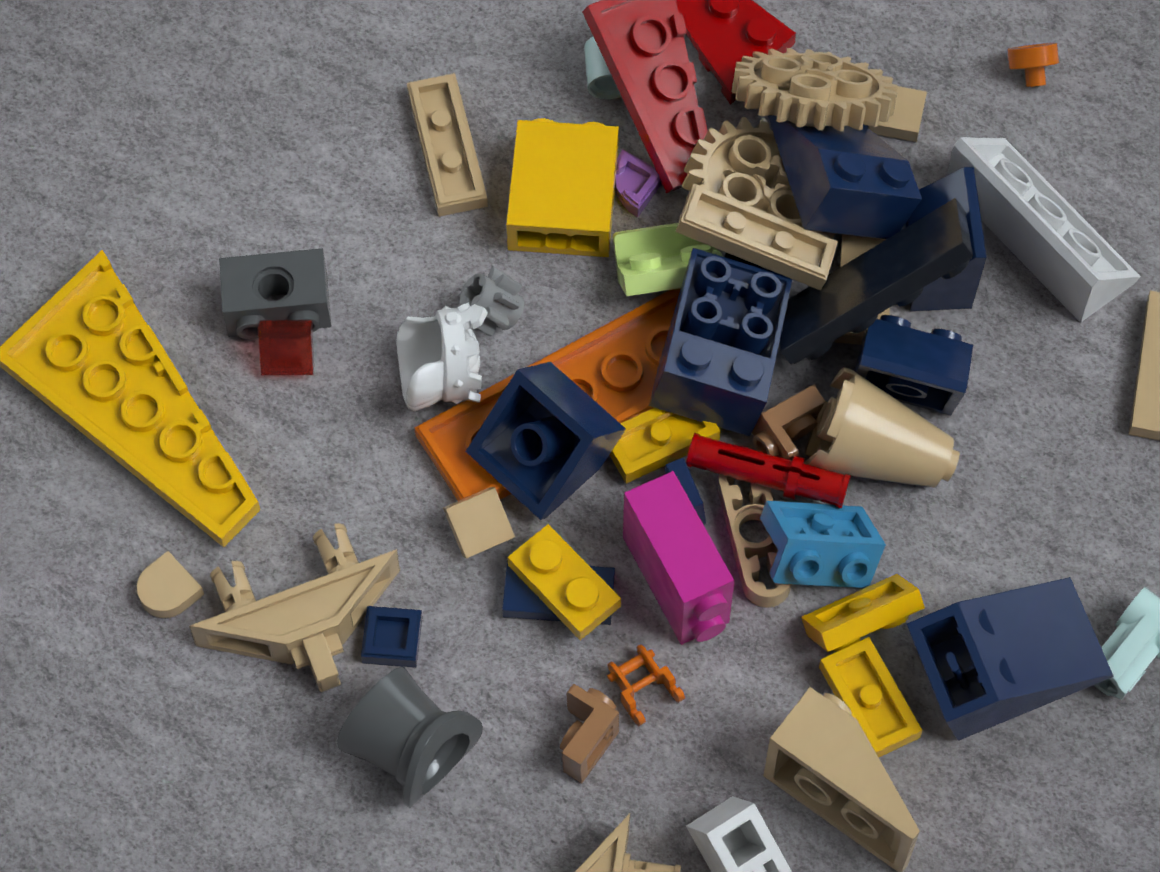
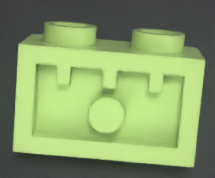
(653, 258)

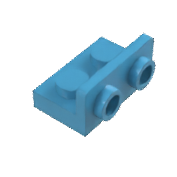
(822, 544)

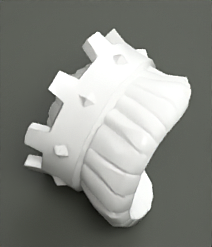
(440, 357)

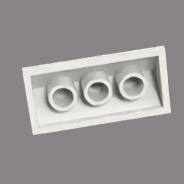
(1042, 227)

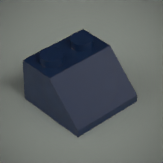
(960, 290)
(915, 364)
(544, 438)

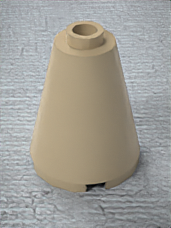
(878, 437)

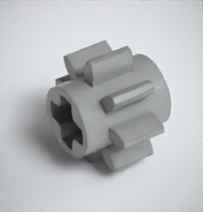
(499, 298)

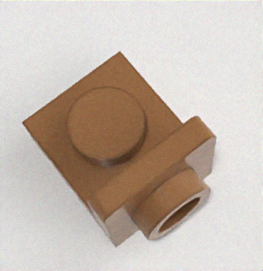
(787, 423)
(589, 740)

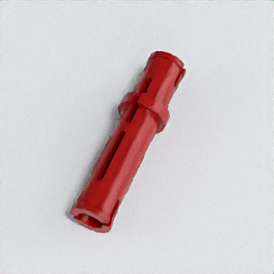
(768, 470)

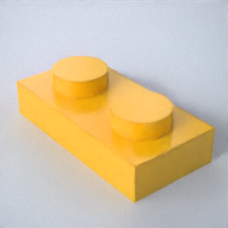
(656, 440)
(564, 582)
(863, 612)
(870, 692)

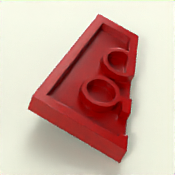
(728, 31)

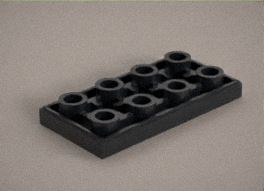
(876, 281)

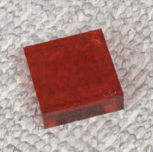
(286, 347)

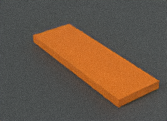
(609, 364)

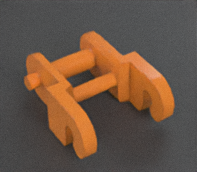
(660, 676)

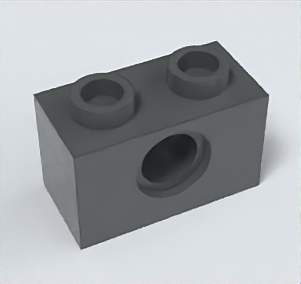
(253, 278)

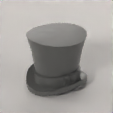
(408, 734)

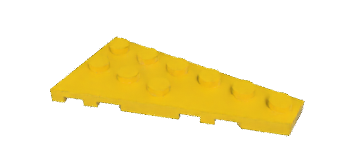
(115, 384)

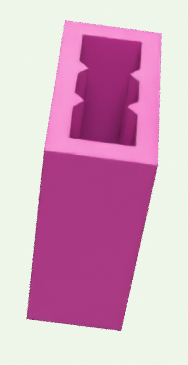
(678, 558)

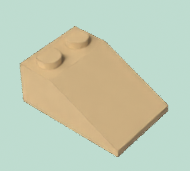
(835, 772)

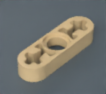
(749, 569)

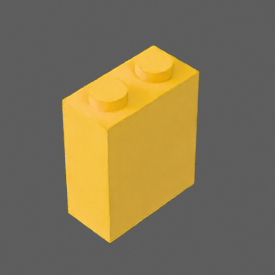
(562, 188)

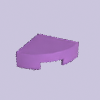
(635, 182)

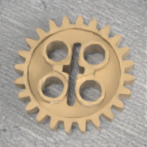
(814, 89)
(744, 167)

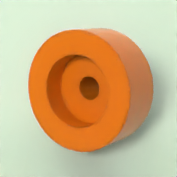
(1033, 60)

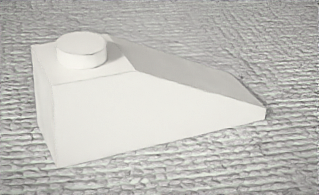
(736, 839)

